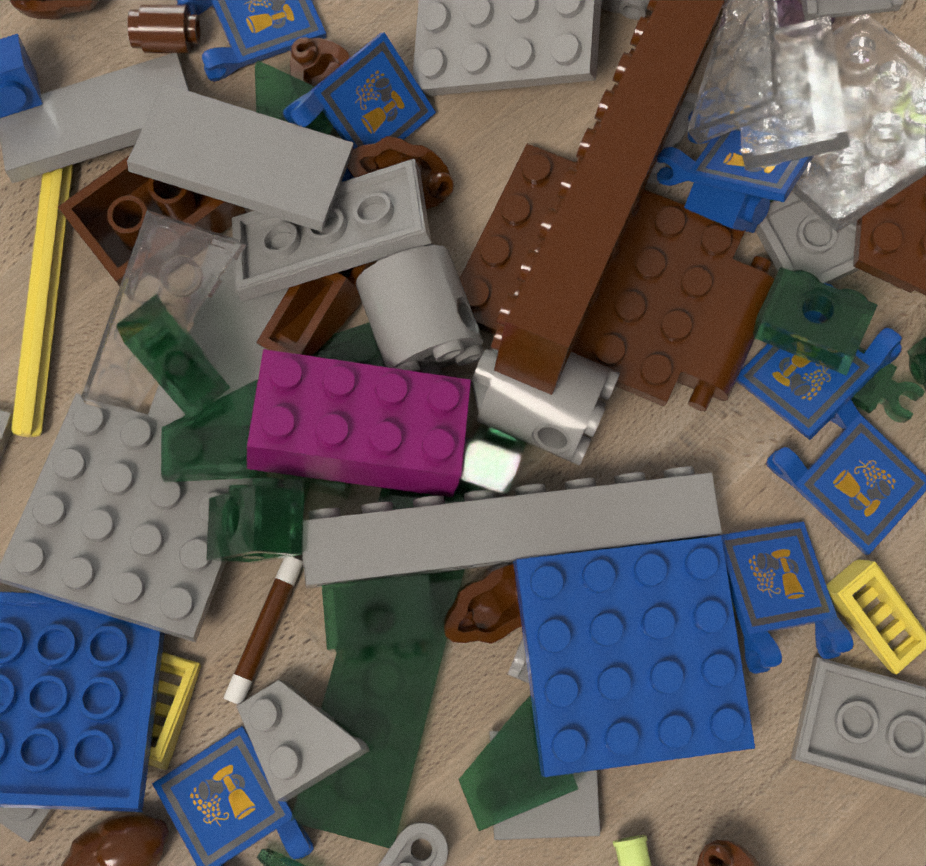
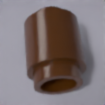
(163, 28)

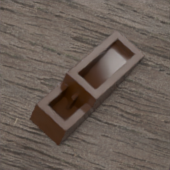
(312, 313)

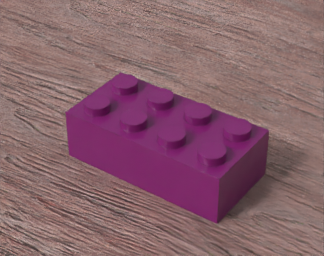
(358, 423)

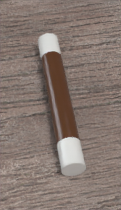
(263, 630)

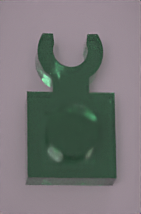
(886, 392)

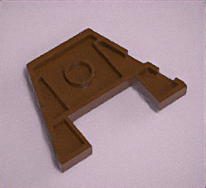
(893, 239)

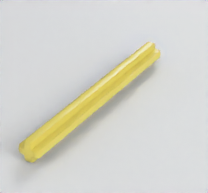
(41, 304)

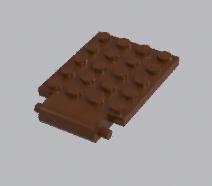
(668, 302)

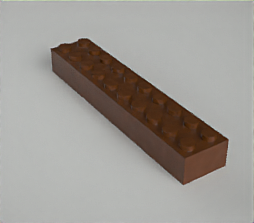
(601, 192)

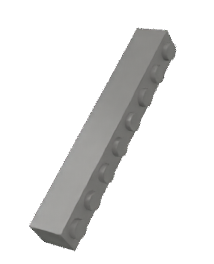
(509, 528)

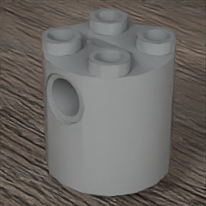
(420, 311)
(543, 419)

